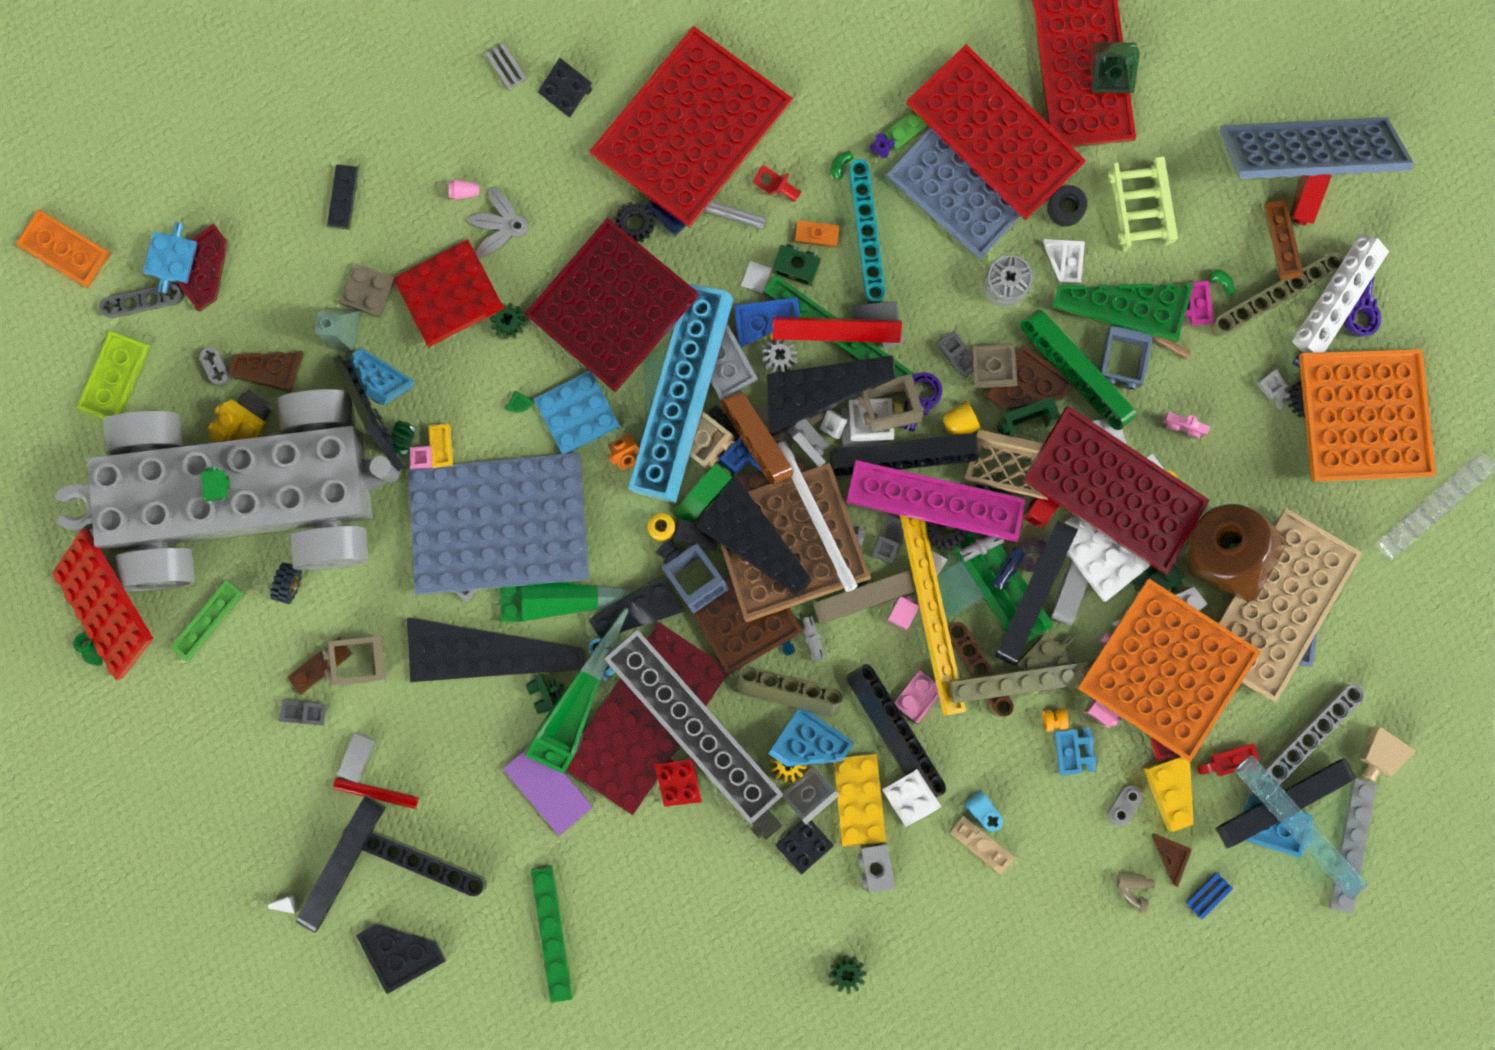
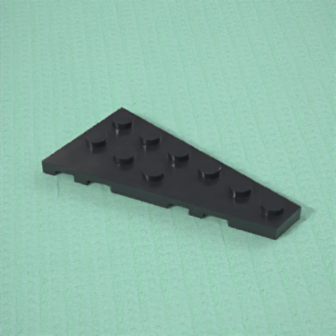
(814, 390)
(370, 417)

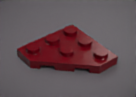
(206, 268)

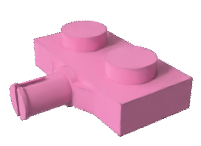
(1187, 424)

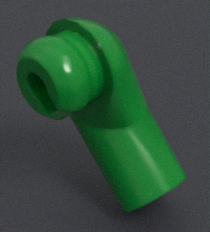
(838, 163)
(1225, 279)

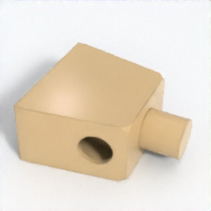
(1383, 754)

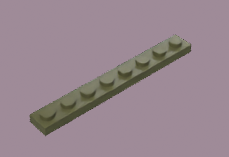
(1018, 681)

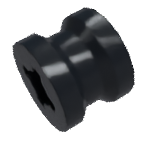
(668, 551)

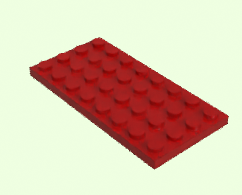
(1065, 53)
(995, 132)

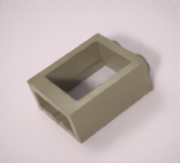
(900, 384)
(376, 657)

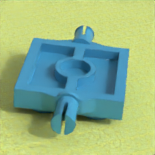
(170, 257)

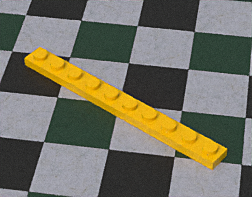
(932, 611)

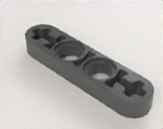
(141, 301)

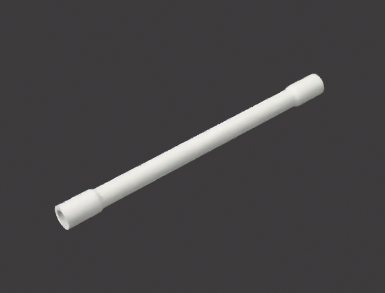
(842, 570)

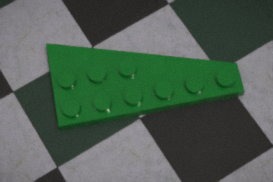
(1137, 307)

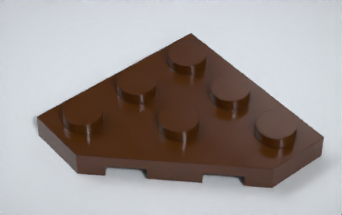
(1035, 382)

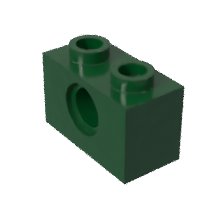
(805, 274)

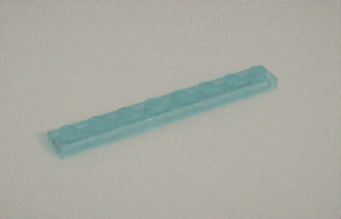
(1301, 827)

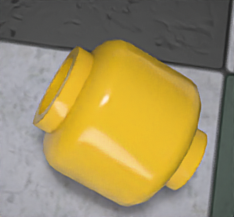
(658, 520)

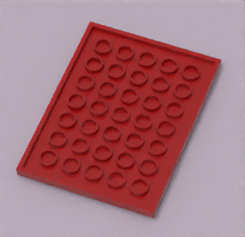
(691, 126)

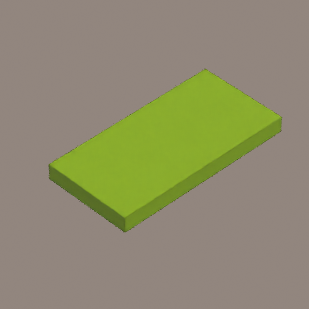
(113, 376)

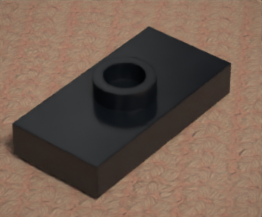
(690, 534)

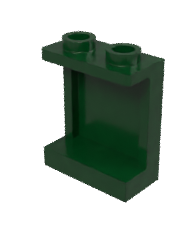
(1045, 408)

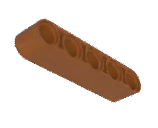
(756, 437)

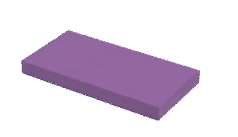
(549, 792)

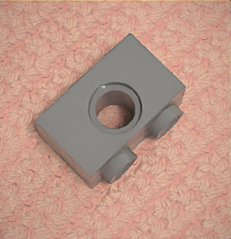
(884, 879)

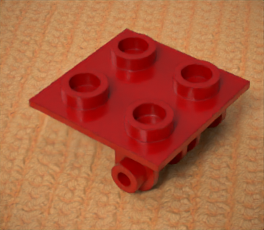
(678, 782)

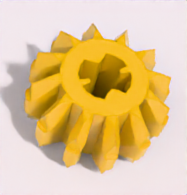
(786, 772)

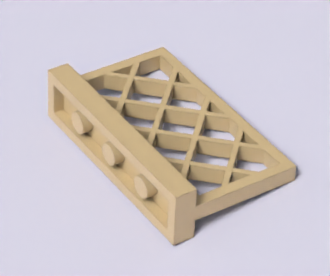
(1004, 444)

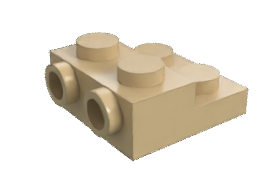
(710, 442)

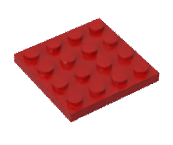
(448, 293)

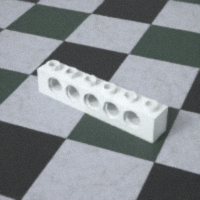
(1340, 295)

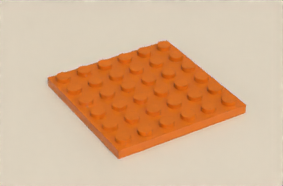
(1367, 415)
(1169, 670)

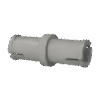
(979, 547)
(813, 638)

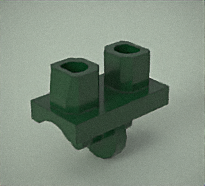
(539, 684)

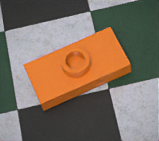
(817, 234)

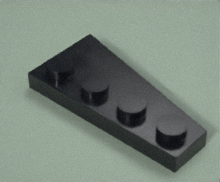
(645, 605)

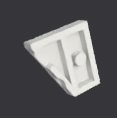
(1066, 259)

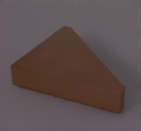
(1173, 856)

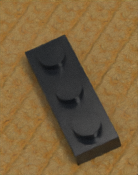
(342, 197)

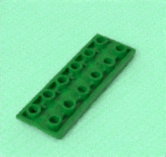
(1005, 602)

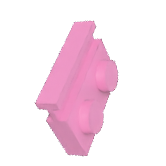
(917, 697)

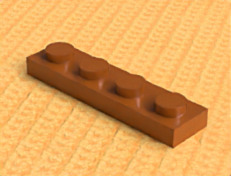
(1283, 239)

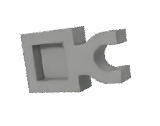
(1273, 387)

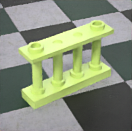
(1160, 191)

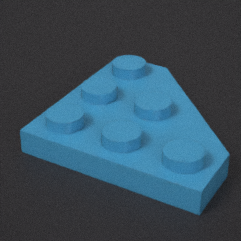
(378, 378)
(810, 742)

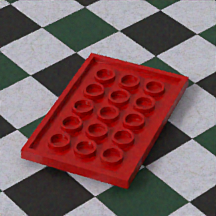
(102, 605)

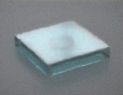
(958, 589)

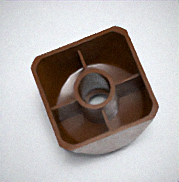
(1240, 569)

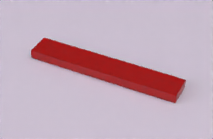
(837, 329)

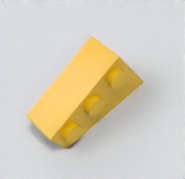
(1172, 791)

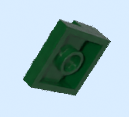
(1168, 581)

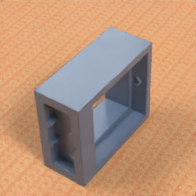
(1130, 337)
(704, 594)

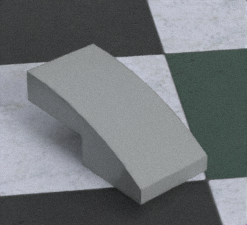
(356, 757)

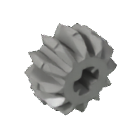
(779, 348)

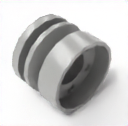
(1009, 292)

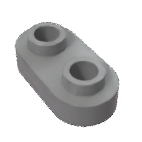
(1124, 804)

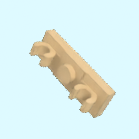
(982, 845)

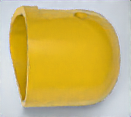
(961, 420)

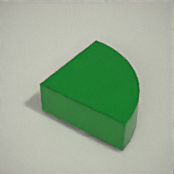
(519, 403)

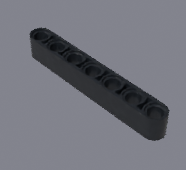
(907, 453)
(1036, 592)
(893, 727)
(1302, 793)
(340, 864)
(423, 867)

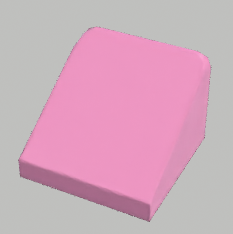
(420, 457)

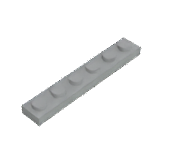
(1354, 837)

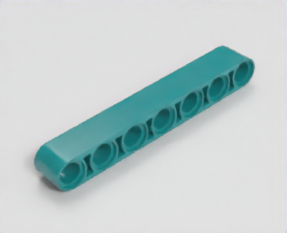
(866, 222)

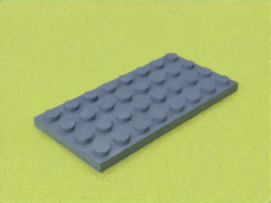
(1315, 148)

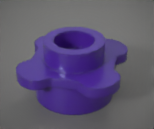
(882, 151)

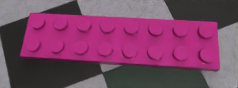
(936, 501)

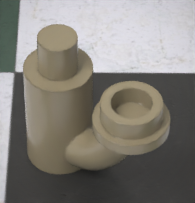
(1129, 881)

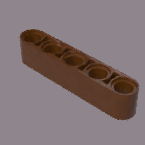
(970, 662)

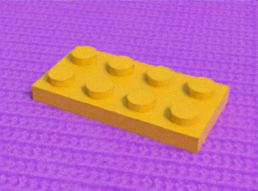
(859, 800)

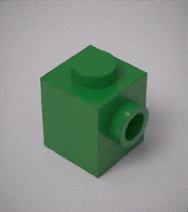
(214, 484)

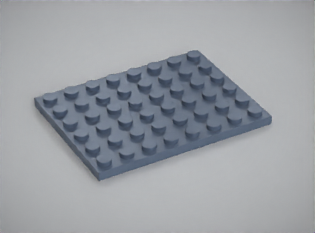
(498, 524)

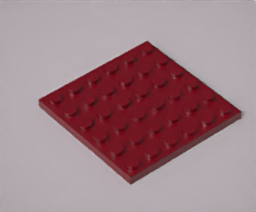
(612, 304)

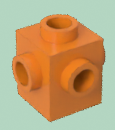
(623, 452)

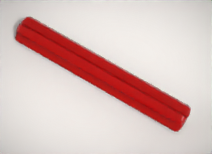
(376, 793)

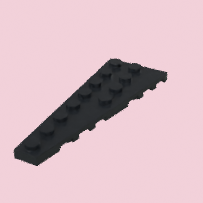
(459, 652)

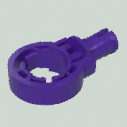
(1367, 304)
(933, 382)

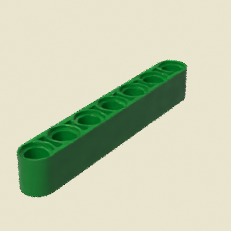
(1078, 369)

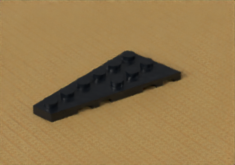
(744, 530)

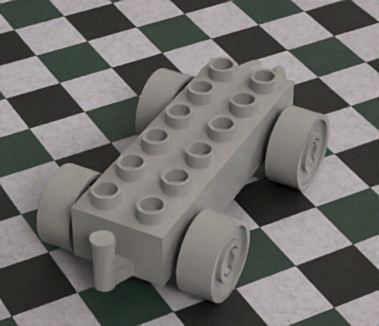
(295, 480)

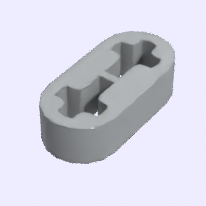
(211, 369)

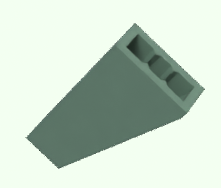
(338, 327)

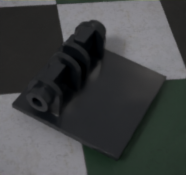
(565, 87)
(804, 845)

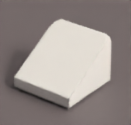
(286, 904)

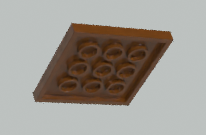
(741, 641)

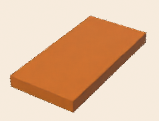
(63, 248)

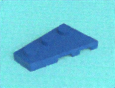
(756, 319)

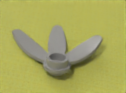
(504, 224)

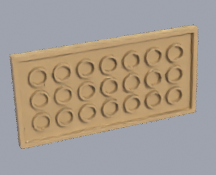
(1290, 602)

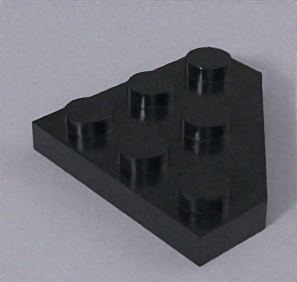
(399, 955)

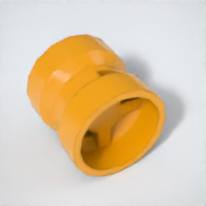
(1055, 719)

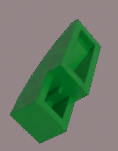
(703, 494)

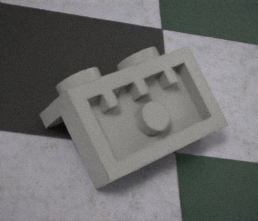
(809, 440)

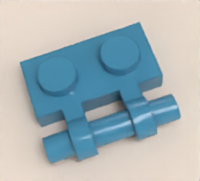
(1068, 751)

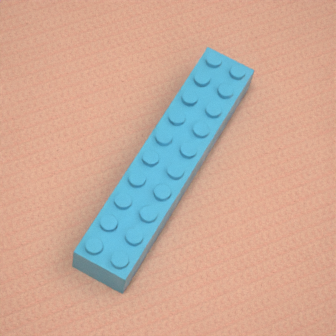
(681, 396)

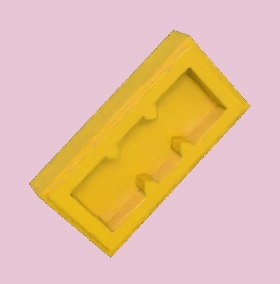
(441, 445)

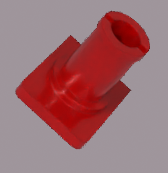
(777, 184)

